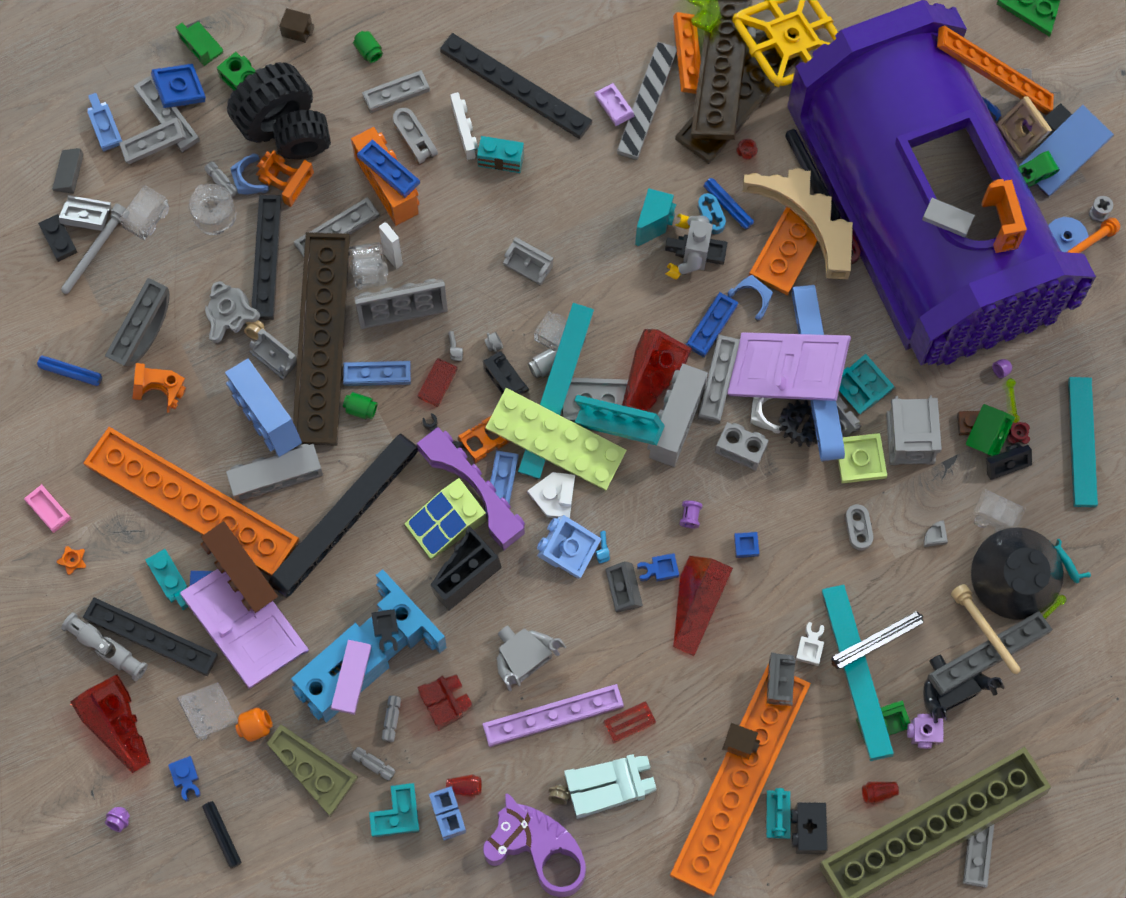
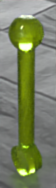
(1010, 384)
(1060, 601)

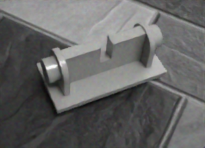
(848, 421)

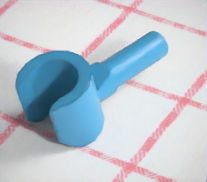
(603, 554)

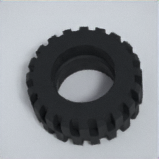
(267, 97)

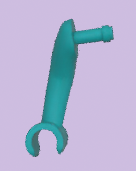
(1069, 565)

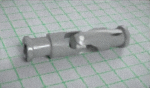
(91, 637)

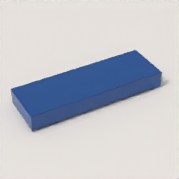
(388, 168)
(712, 324)

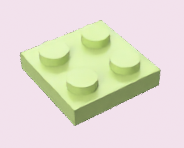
(862, 459)

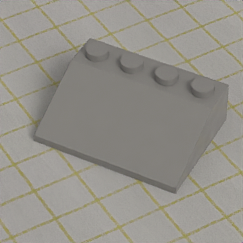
(401, 303)

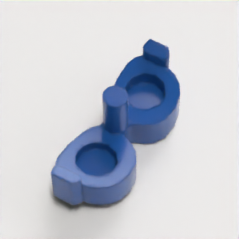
(994, 109)

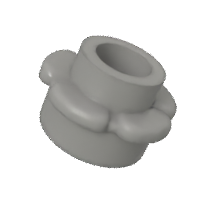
(493, 342)

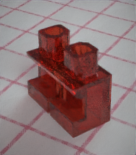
(441, 701)

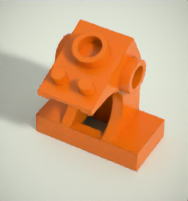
(270, 168)
(149, 379)

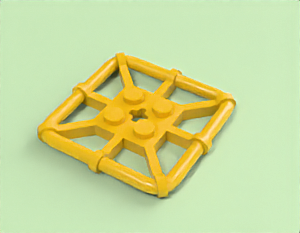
(777, 32)

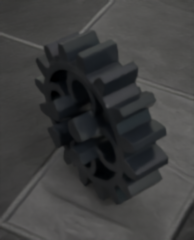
(791, 425)

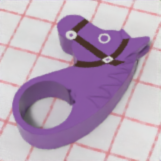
(530, 830)

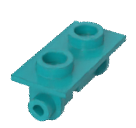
(778, 814)

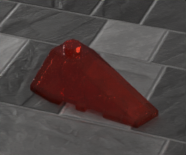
(653, 368)
(699, 594)
(109, 716)

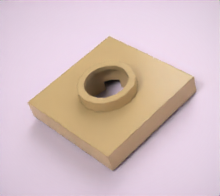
(1012, 122)

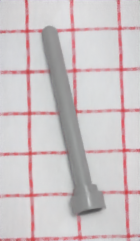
(116, 213)

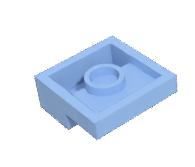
(568, 546)

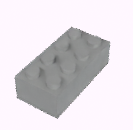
(678, 413)

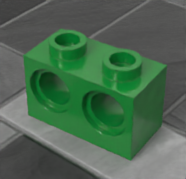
(233, 78)

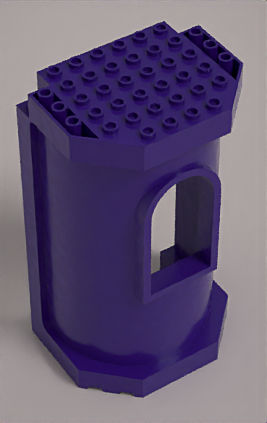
(860, 116)

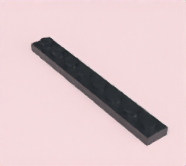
(516, 86)

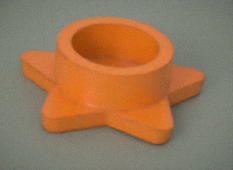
(68, 555)

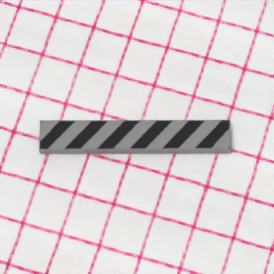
(647, 100)

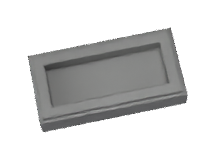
(948, 217)

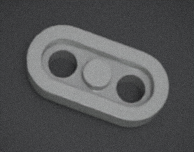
(859, 528)

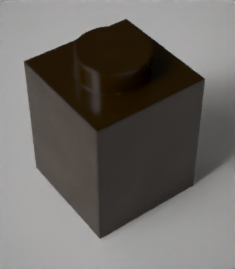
(296, 25)
(741, 741)

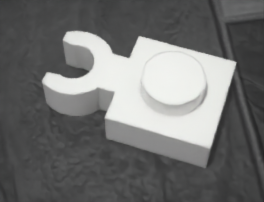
(810, 648)

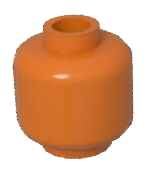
(254, 724)

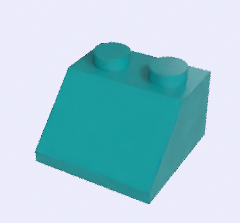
(655, 216)

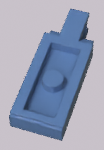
(103, 123)

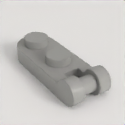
(413, 134)

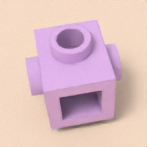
(933, 733)

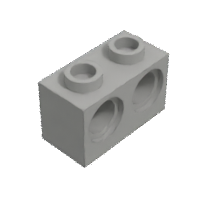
(738, 451)

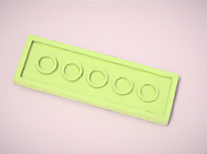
(555, 439)

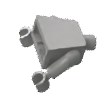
(524, 654)

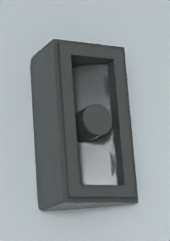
(68, 170)
(624, 586)

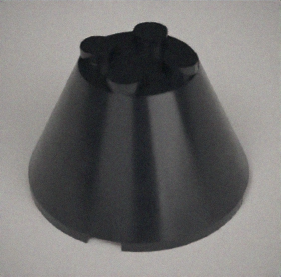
(1017, 573)

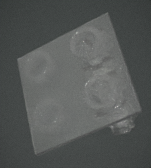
(207, 710)

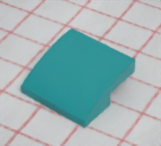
(864, 384)

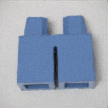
(447, 813)

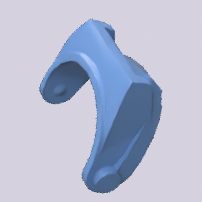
(243, 186)
(752, 282)

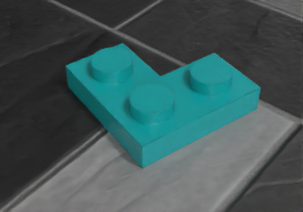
(401, 818)

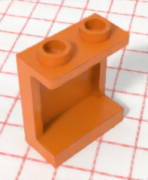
(1013, 228)

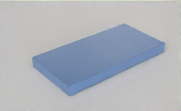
(1072, 146)

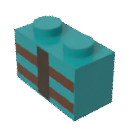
(500, 154)

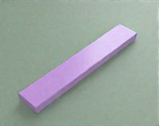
(553, 715)

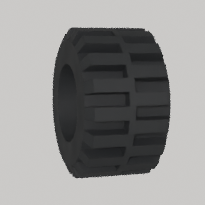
(301, 134)

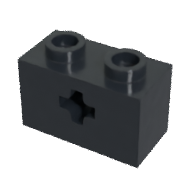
(815, 815)

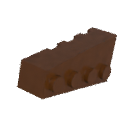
(239, 567)

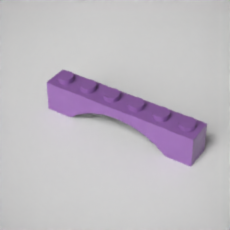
(442, 454)

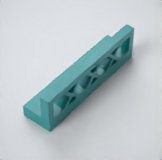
(619, 420)

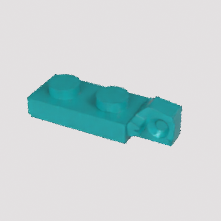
(168, 576)

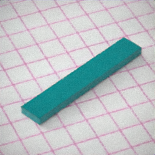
(1082, 442)

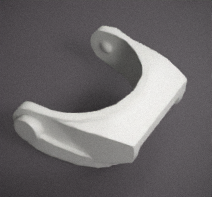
(758, 418)

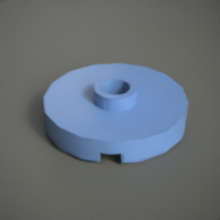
(1071, 227)

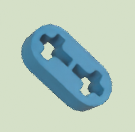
(716, 211)

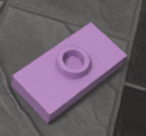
(614, 104)

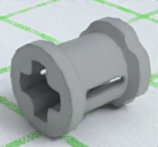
(1101, 208)

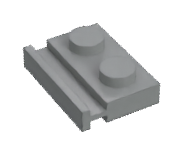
(85, 213)

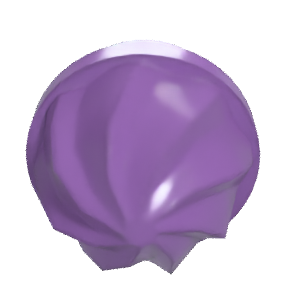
(117, 819)

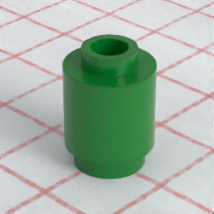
(368, 46)
(360, 406)

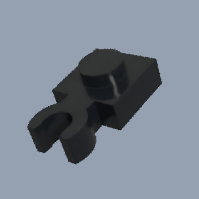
(385, 626)

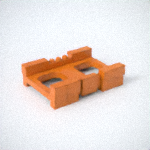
(488, 444)

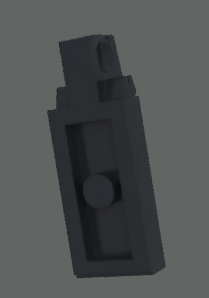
(716, 250)

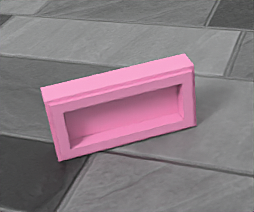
(47, 508)

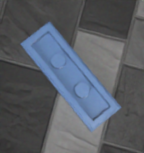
(377, 373)
(504, 474)

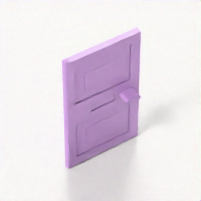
(789, 366)
(250, 641)

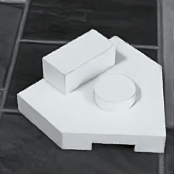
(554, 494)

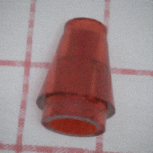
(466, 785)
(879, 791)

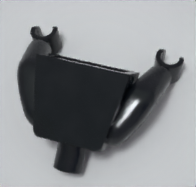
(938, 705)

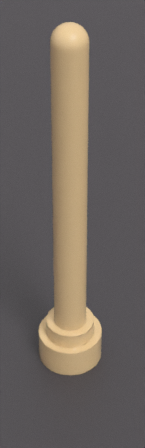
(963, 596)

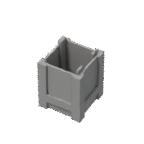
(913, 431)

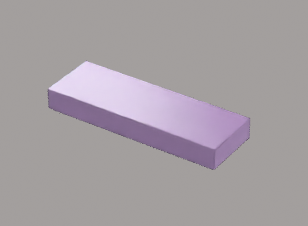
(351, 677)

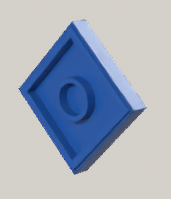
(178, 85)

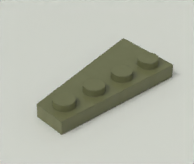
(317, 772)

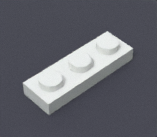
(464, 126)

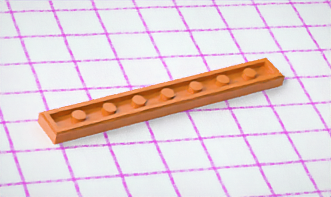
(994, 69)

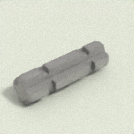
(220, 178)
(391, 718)
(373, 763)

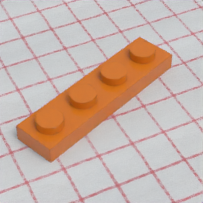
(687, 51)

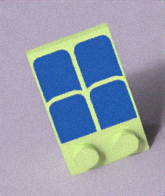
(446, 519)

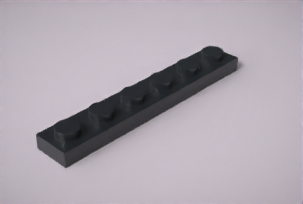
(266, 255)
(150, 636)

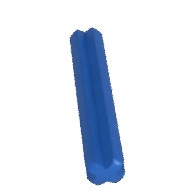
(728, 203)
(69, 370)

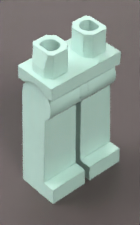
(620, 771)

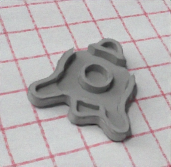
(228, 310)

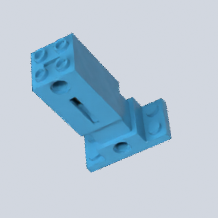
(325, 668)

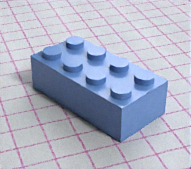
(262, 408)

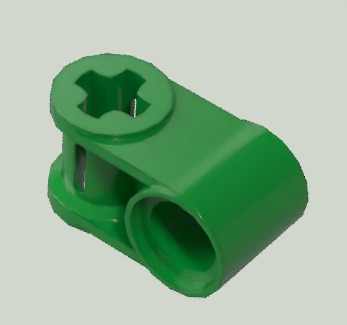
(1039, 168)

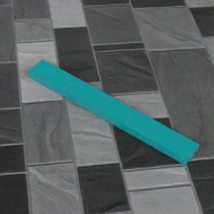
(560, 376)
(858, 675)

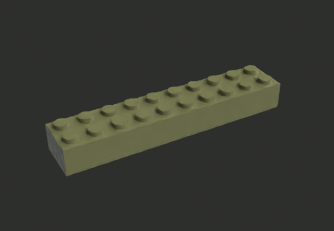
(935, 826)

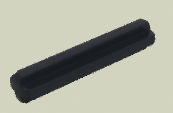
(221, 834)

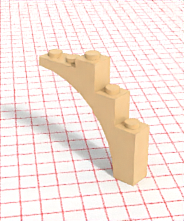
(815, 210)

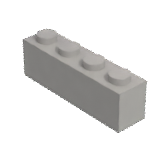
(274, 472)

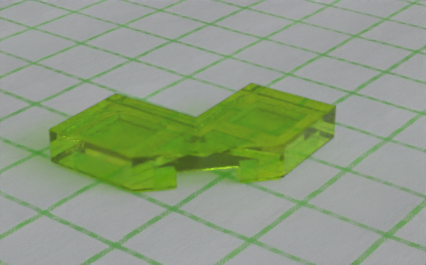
(708, 14)

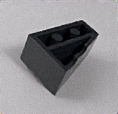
(465, 570)

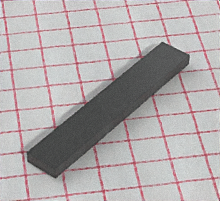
(986, 656)

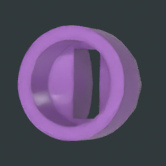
(1002, 368)

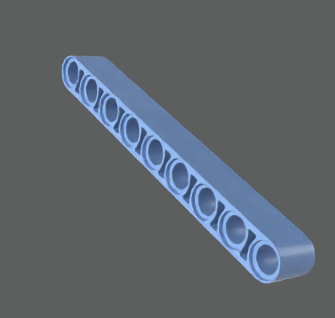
(824, 412)

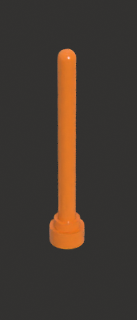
(1108, 228)

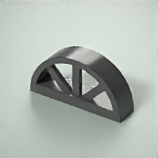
(140, 324)

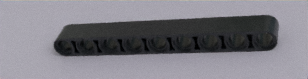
(343, 515)

